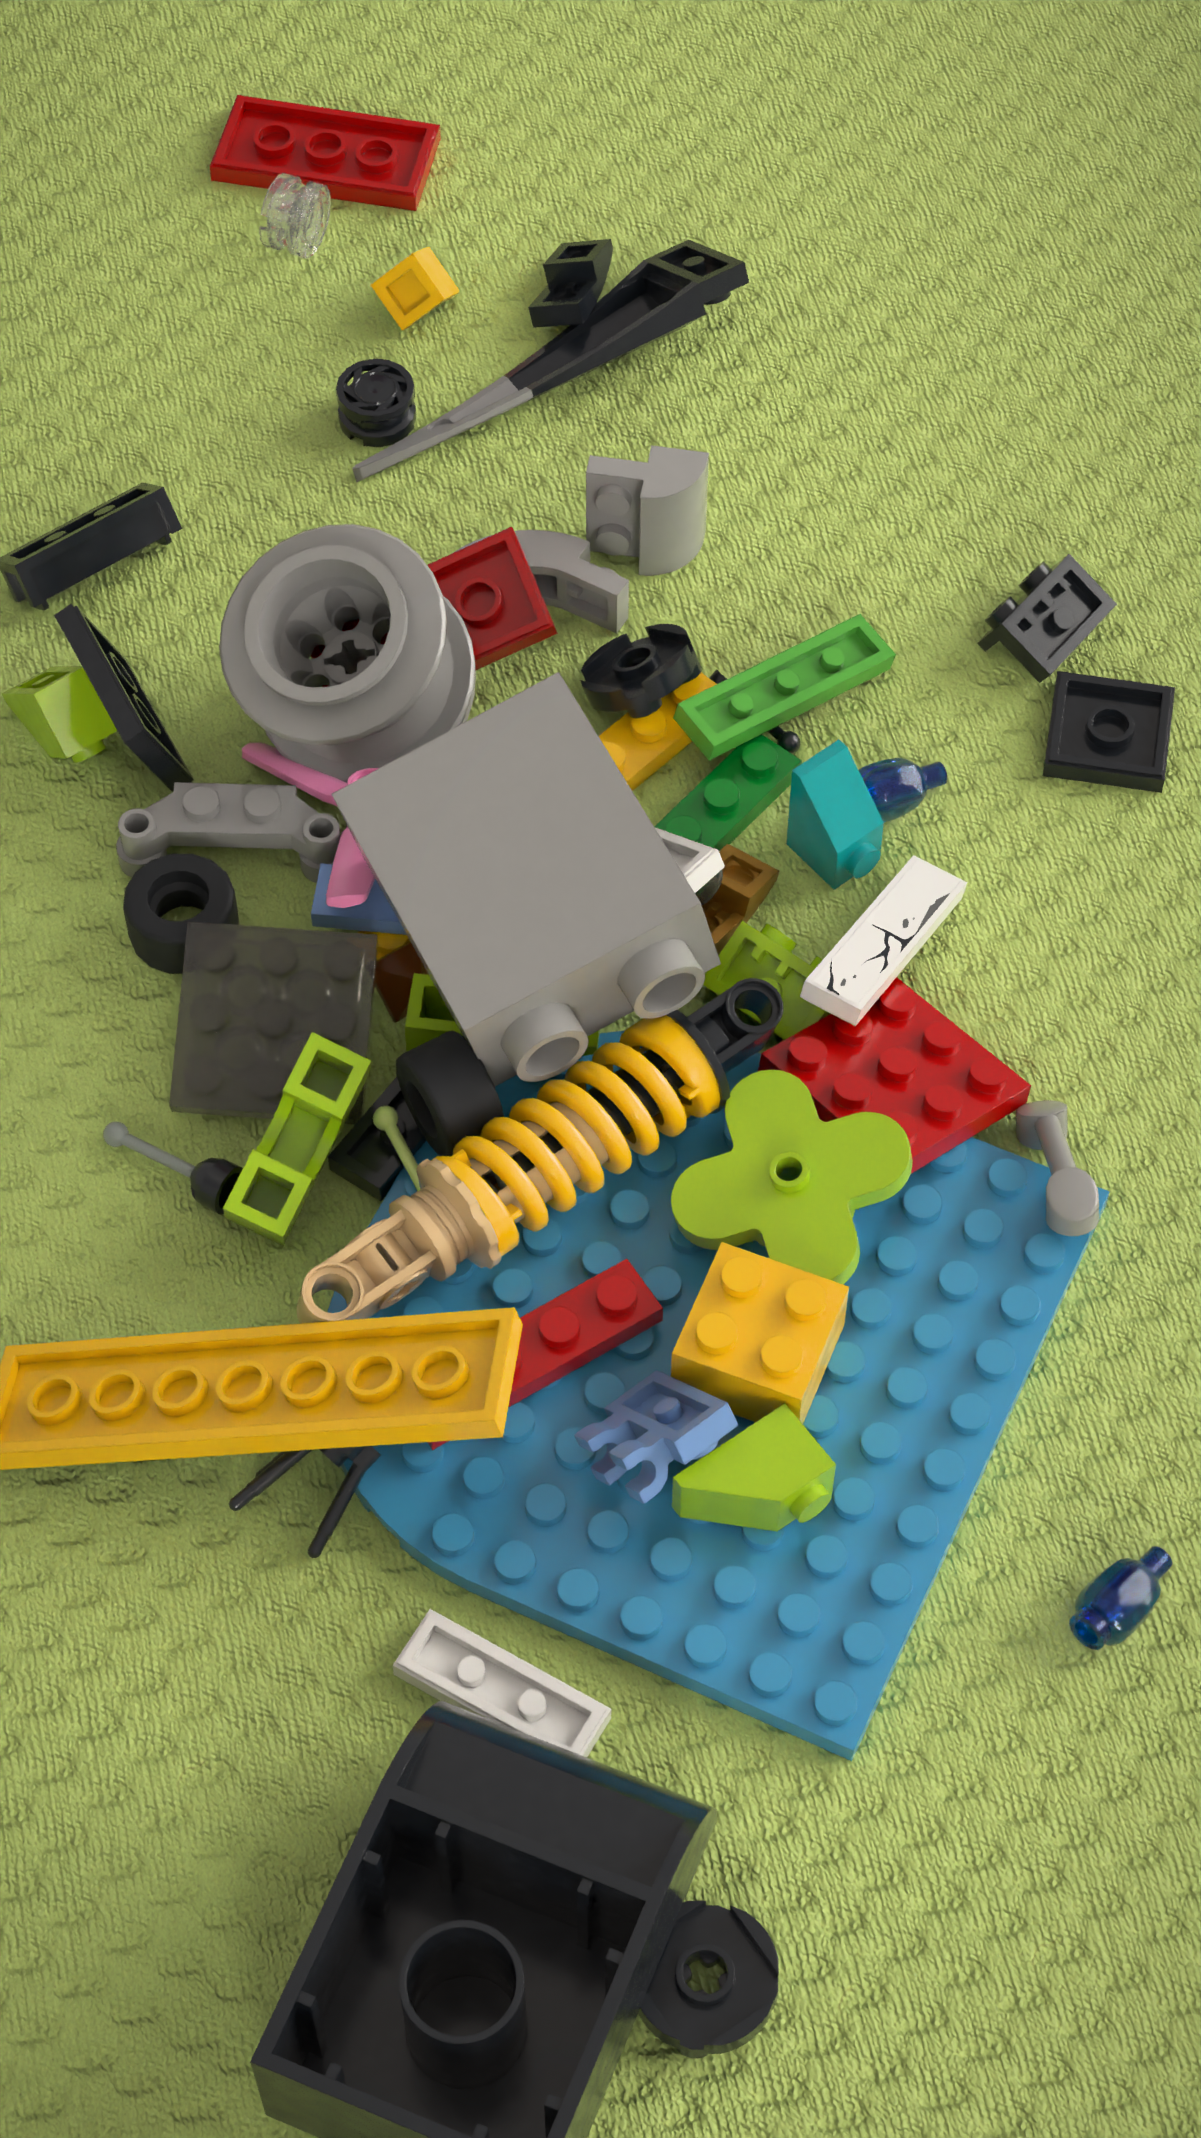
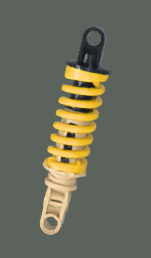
(544, 1147)

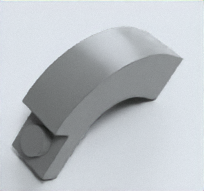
(571, 581)

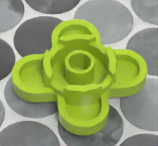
(791, 1177)

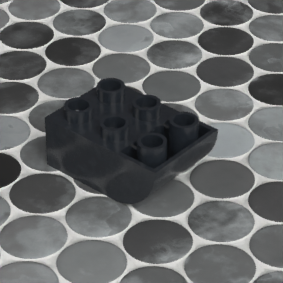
(481, 1942)

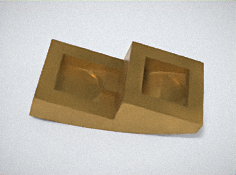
(741, 892)

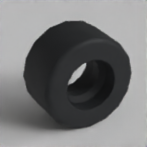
(171, 884)
(447, 1091)

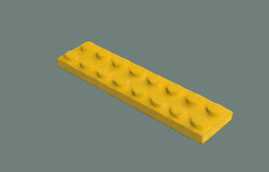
(259, 1389)

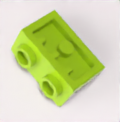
(768, 958)

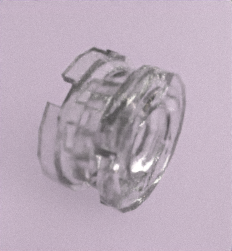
(295, 215)

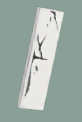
(883, 940)

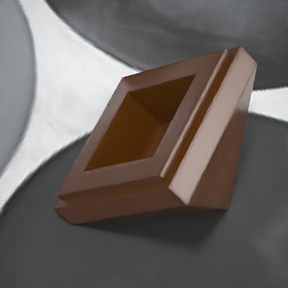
(395, 979)

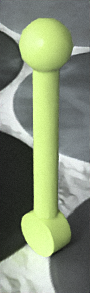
(385, 1119)

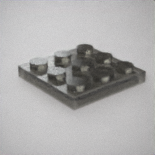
(252, 1006)

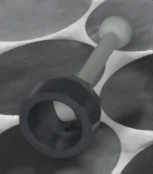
(210, 1179)

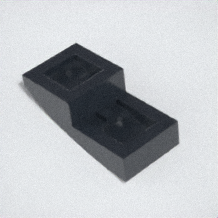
(574, 283)

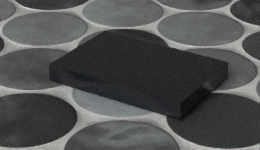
(123, 697)

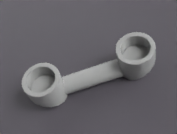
(1070, 1192)

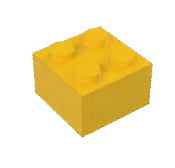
(760, 1334)

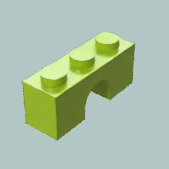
(298, 1139)

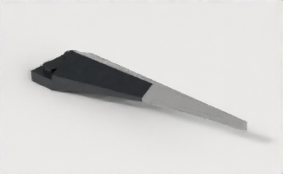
(644, 307)

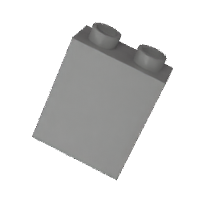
(530, 882)

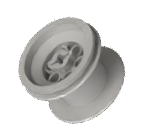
(379, 695)

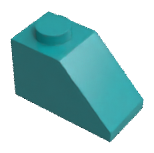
(833, 817)

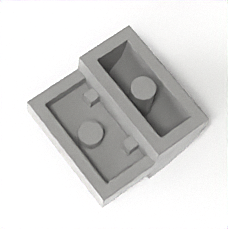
(648, 507)

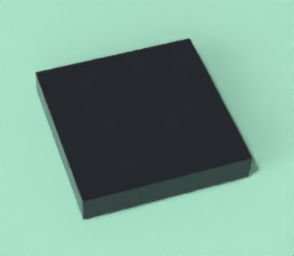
(1109, 731)

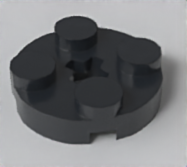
(639, 672)
(747, 1989)

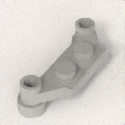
(228, 818)

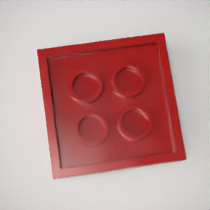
(904, 1065)

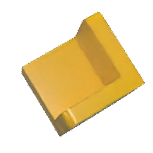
(414, 287)

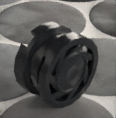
(376, 403)

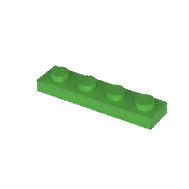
(784, 686)

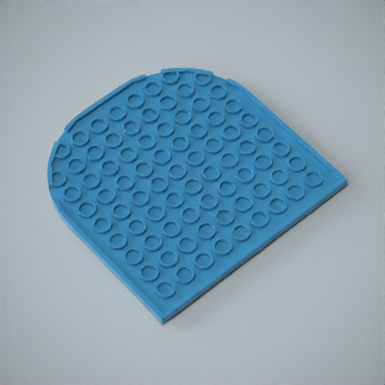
(924, 1376)

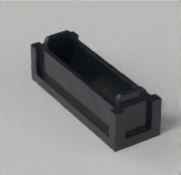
(89, 544)

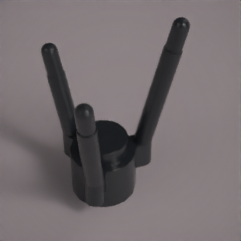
(362, 1459)

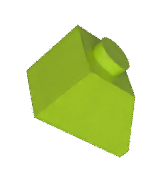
(62, 712)
(758, 1477)

